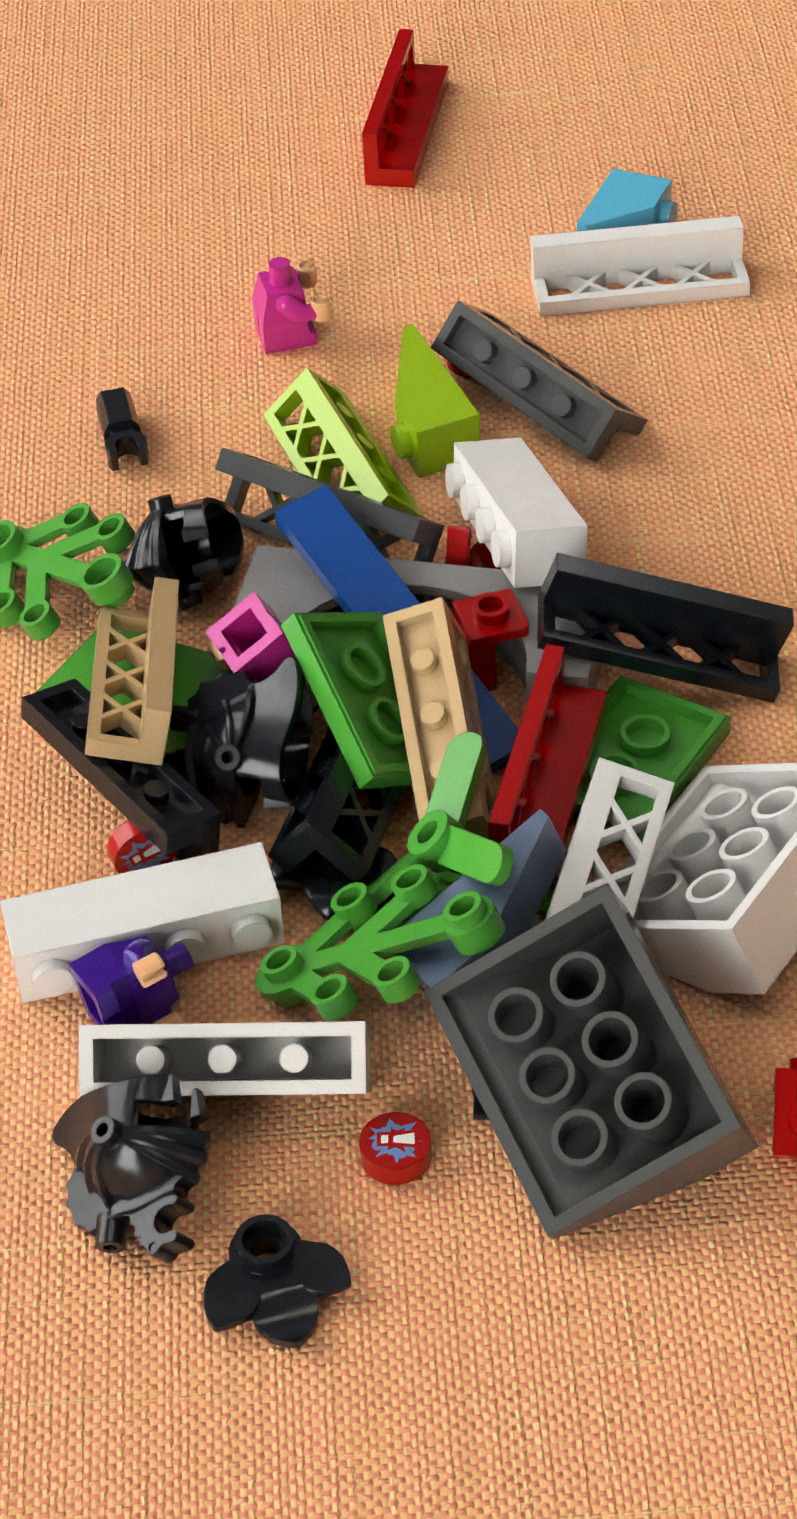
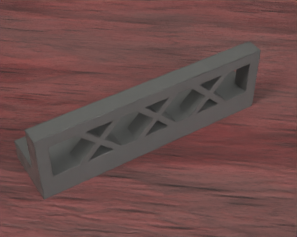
(534, 380)
(281, 480)

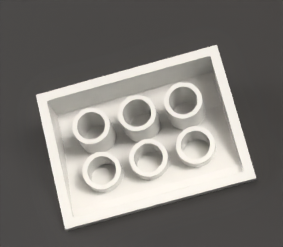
(725, 880)

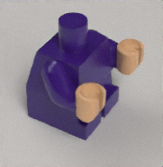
(131, 982)

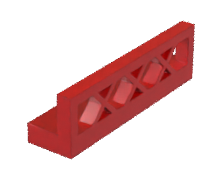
(402, 116)
(549, 752)

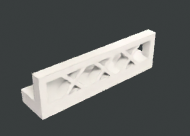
(636, 260)
(590, 836)

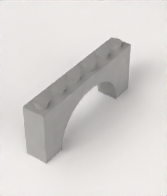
(292, 587)

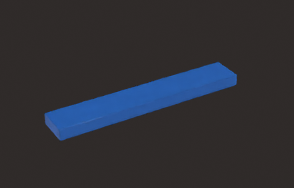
(366, 582)

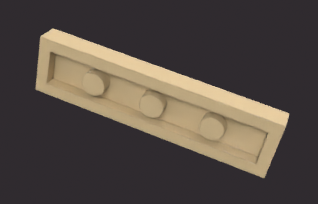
(147, 685)
(436, 699)

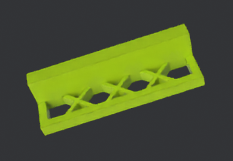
(344, 442)

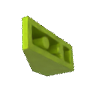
(429, 409)

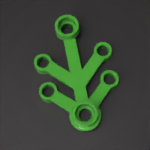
(103, 579)
(295, 972)

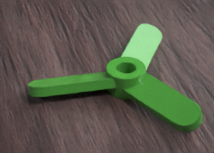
(440, 835)

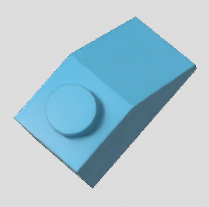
(629, 201)

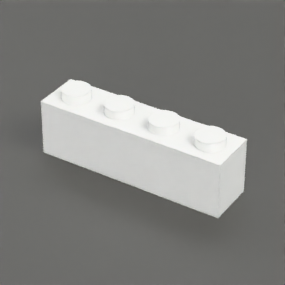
(514, 508)
(207, 902)
(231, 1056)

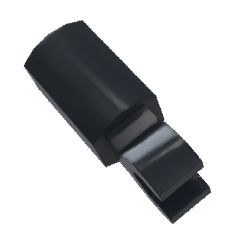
(120, 427)

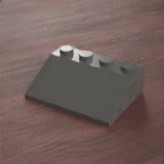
(589, 1066)

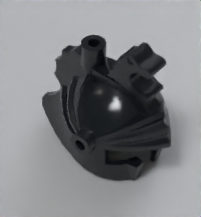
(187, 543)
(246, 740)
(134, 1164)

